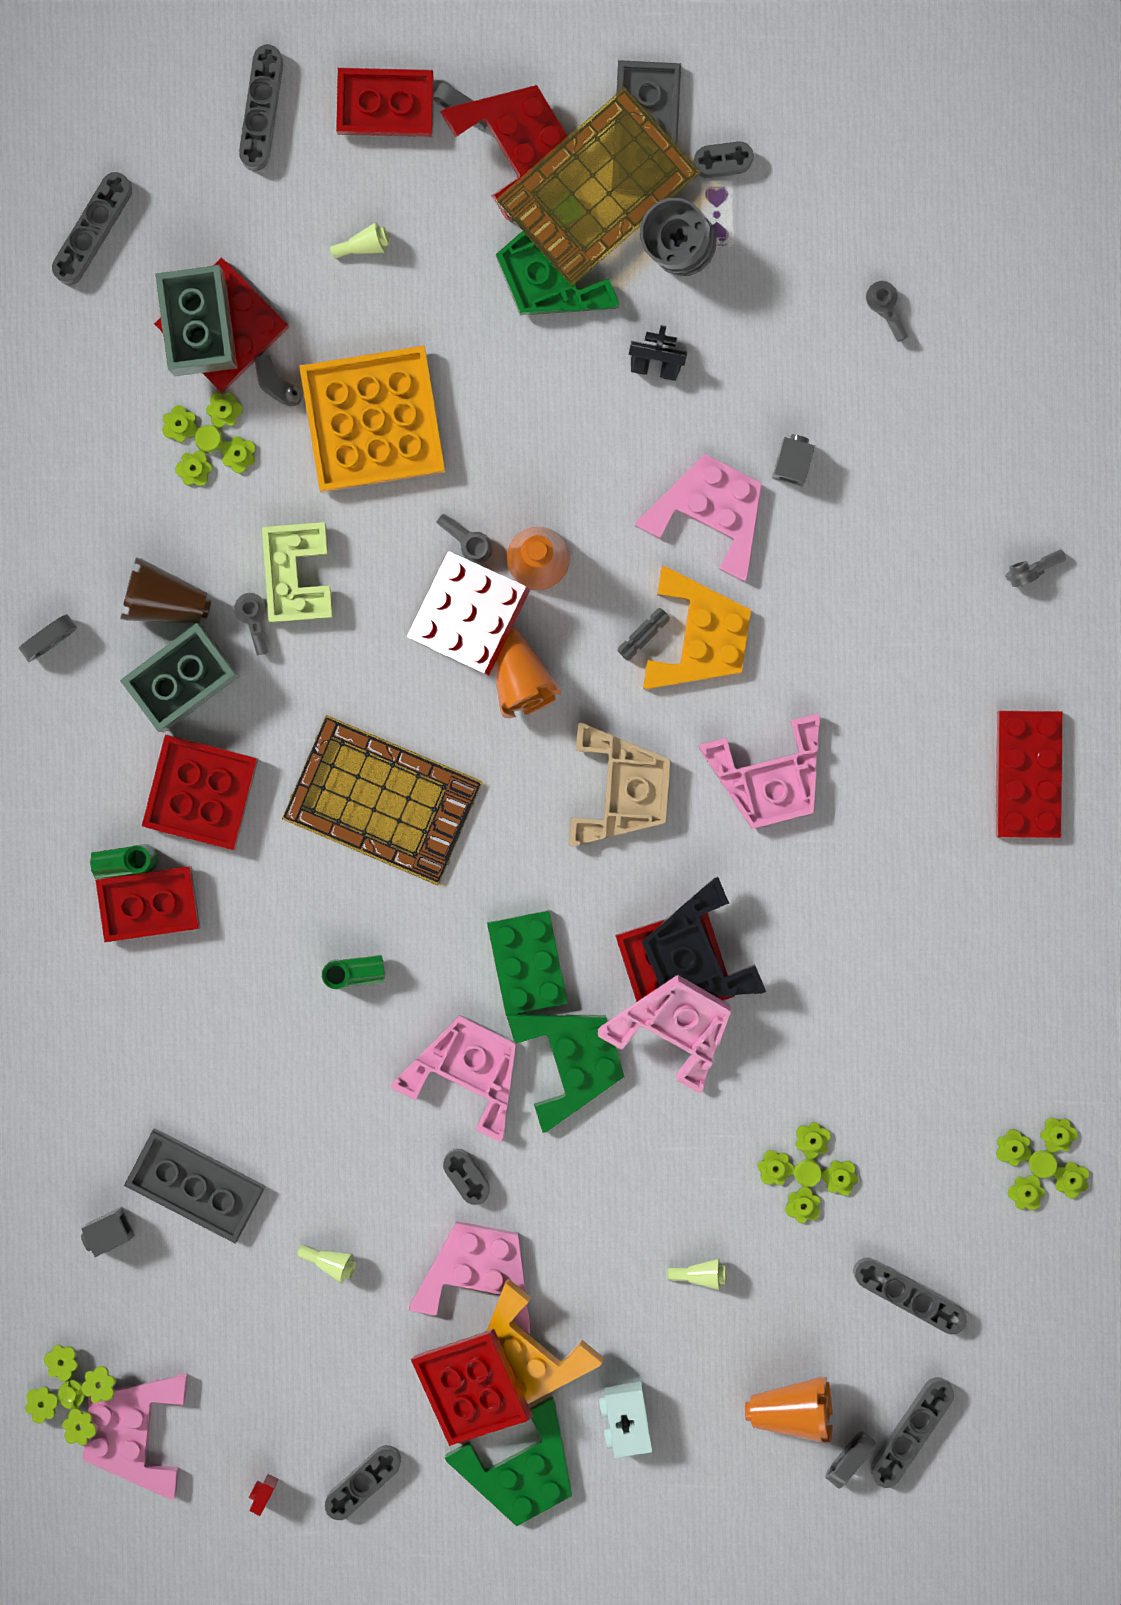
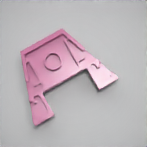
(717, 499)
(773, 788)
(681, 1016)
(472, 1059)
(475, 1260)
(124, 1433)

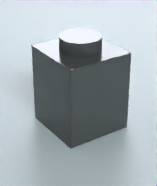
(793, 460)
(107, 1232)

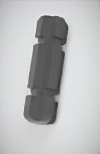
(643, 634)

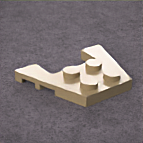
(634, 788)

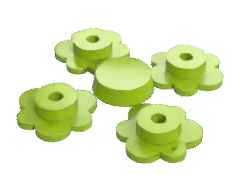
(208, 439)
(1042, 1163)
(807, 1172)
(70, 1394)

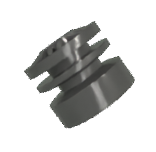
(669, 222)

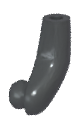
(274, 385)

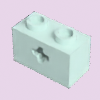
(629, 1401)

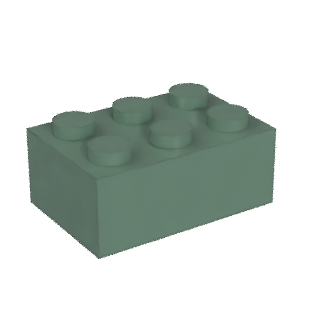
(196, 320)
(180, 678)

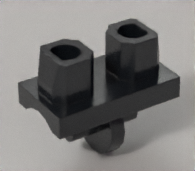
(671, 358)

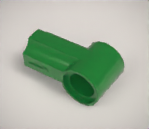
(121, 861)
(357, 971)

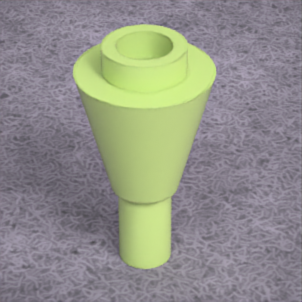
(368, 241)
(336, 1264)
(707, 1274)

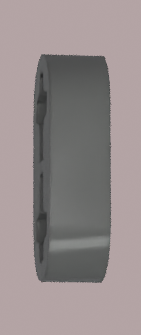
(448, 96)
(723, 151)
(47, 638)
(460, 1181)
(850, 1459)

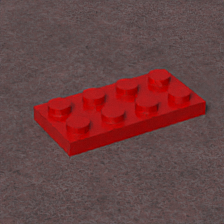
(1029, 774)

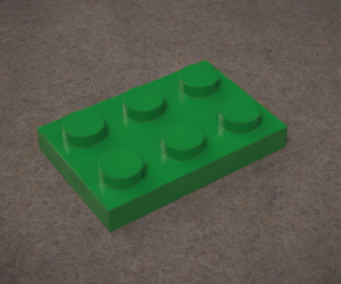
(527, 962)

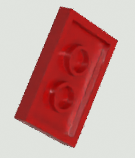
(384, 102)
(147, 904)

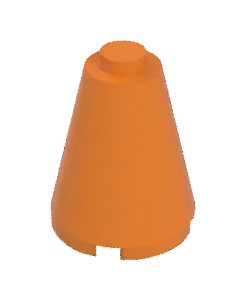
(538, 558)
(522, 678)
(794, 1410)

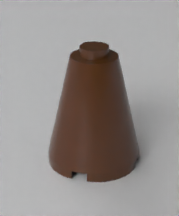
(162, 597)

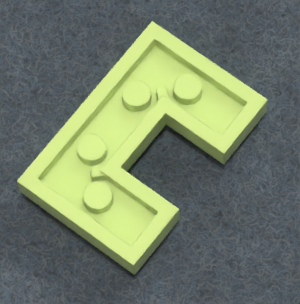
(284, 597)

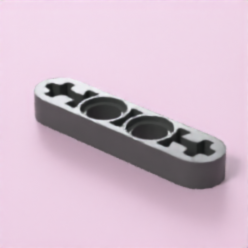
(264, 108)
(97, 231)
(911, 1292)
(908, 1430)

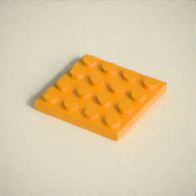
(372, 418)

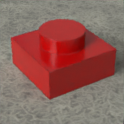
(261, 1494)

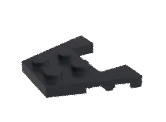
(683, 949)

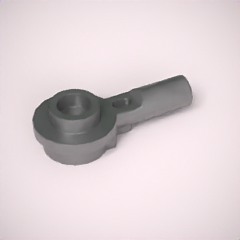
(882, 298)
(474, 545)
(1023, 573)
(250, 610)

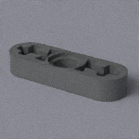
(340, 1492)

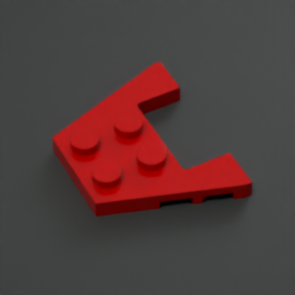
(519, 123)

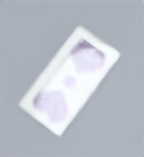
(718, 209)

